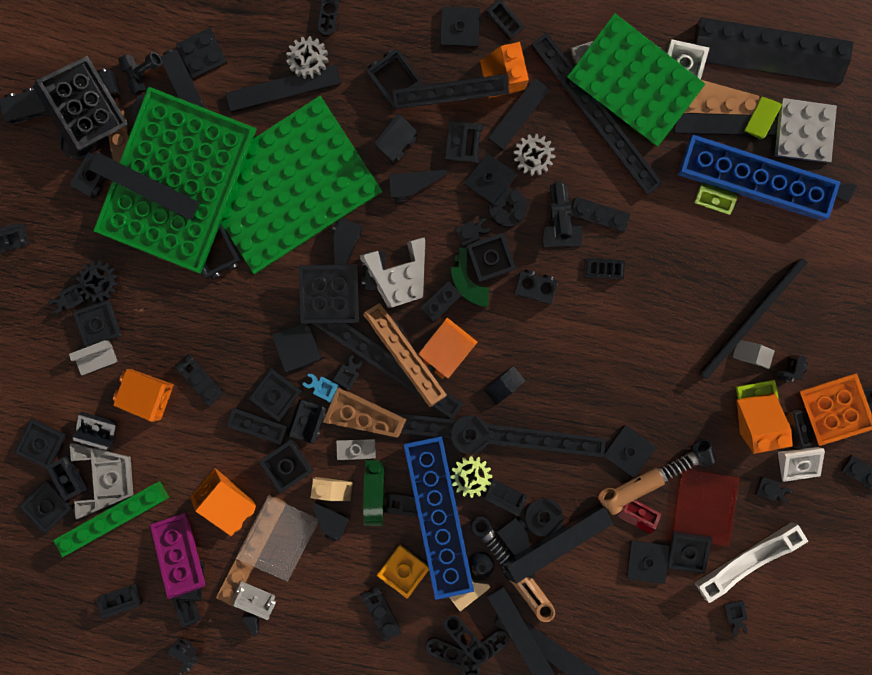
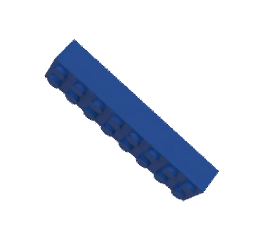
(758, 178)
(438, 518)

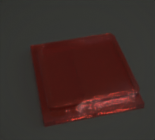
(706, 505)

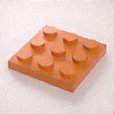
(837, 409)

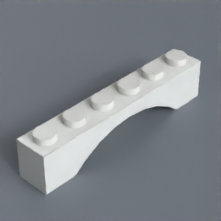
(776, 545)

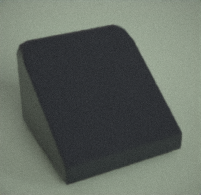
(252, 623)

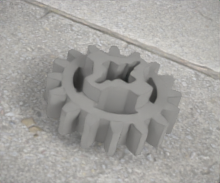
(301, 52)
(531, 143)

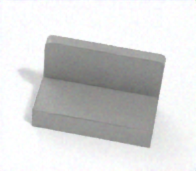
(94, 357)

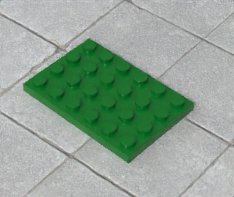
(636, 79)

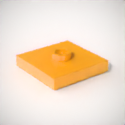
(403, 571)

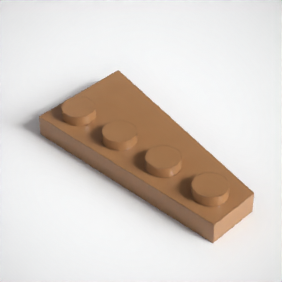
(722, 101)
(358, 413)

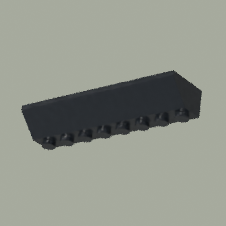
(774, 50)

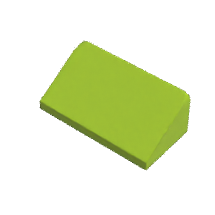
(762, 118)
(716, 198)

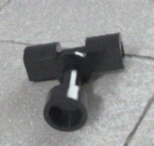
(136, 71)

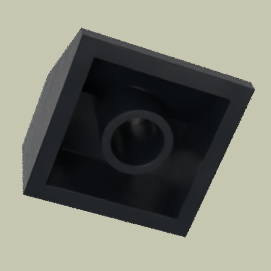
(396, 139)

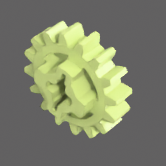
(479, 479)

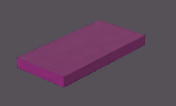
(177, 555)

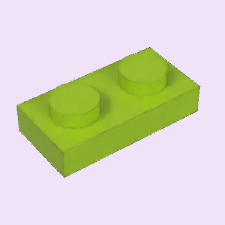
(757, 389)

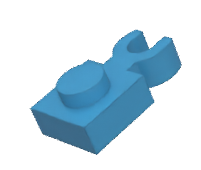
(323, 388)

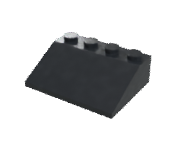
(79, 104)

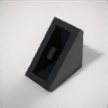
(504, 385)

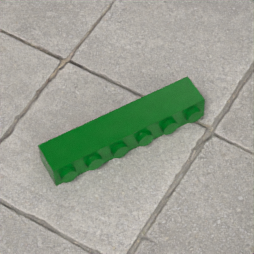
(111, 519)

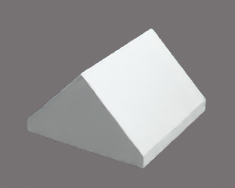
(689, 55)
(801, 463)

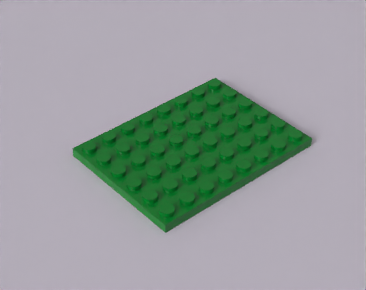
(190, 153)
(295, 185)

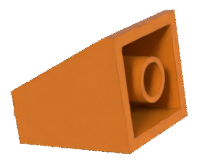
(510, 61)
(447, 348)
(142, 395)
(763, 423)
(222, 502)

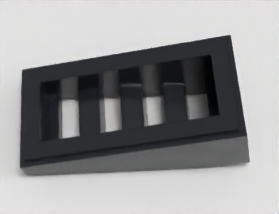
(499, 23)
(621, 268)

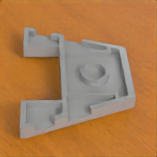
(401, 282)
(110, 478)

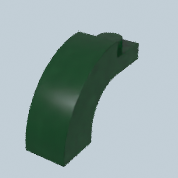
(471, 292)
(373, 493)

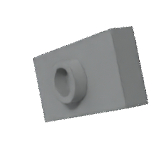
(356, 449)

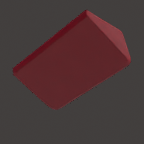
(640, 516)

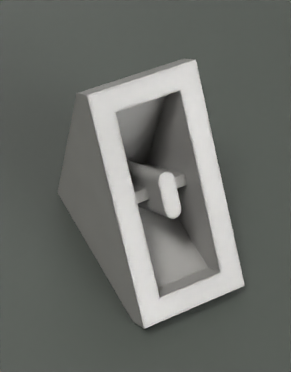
(753, 353)

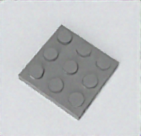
(805, 130)

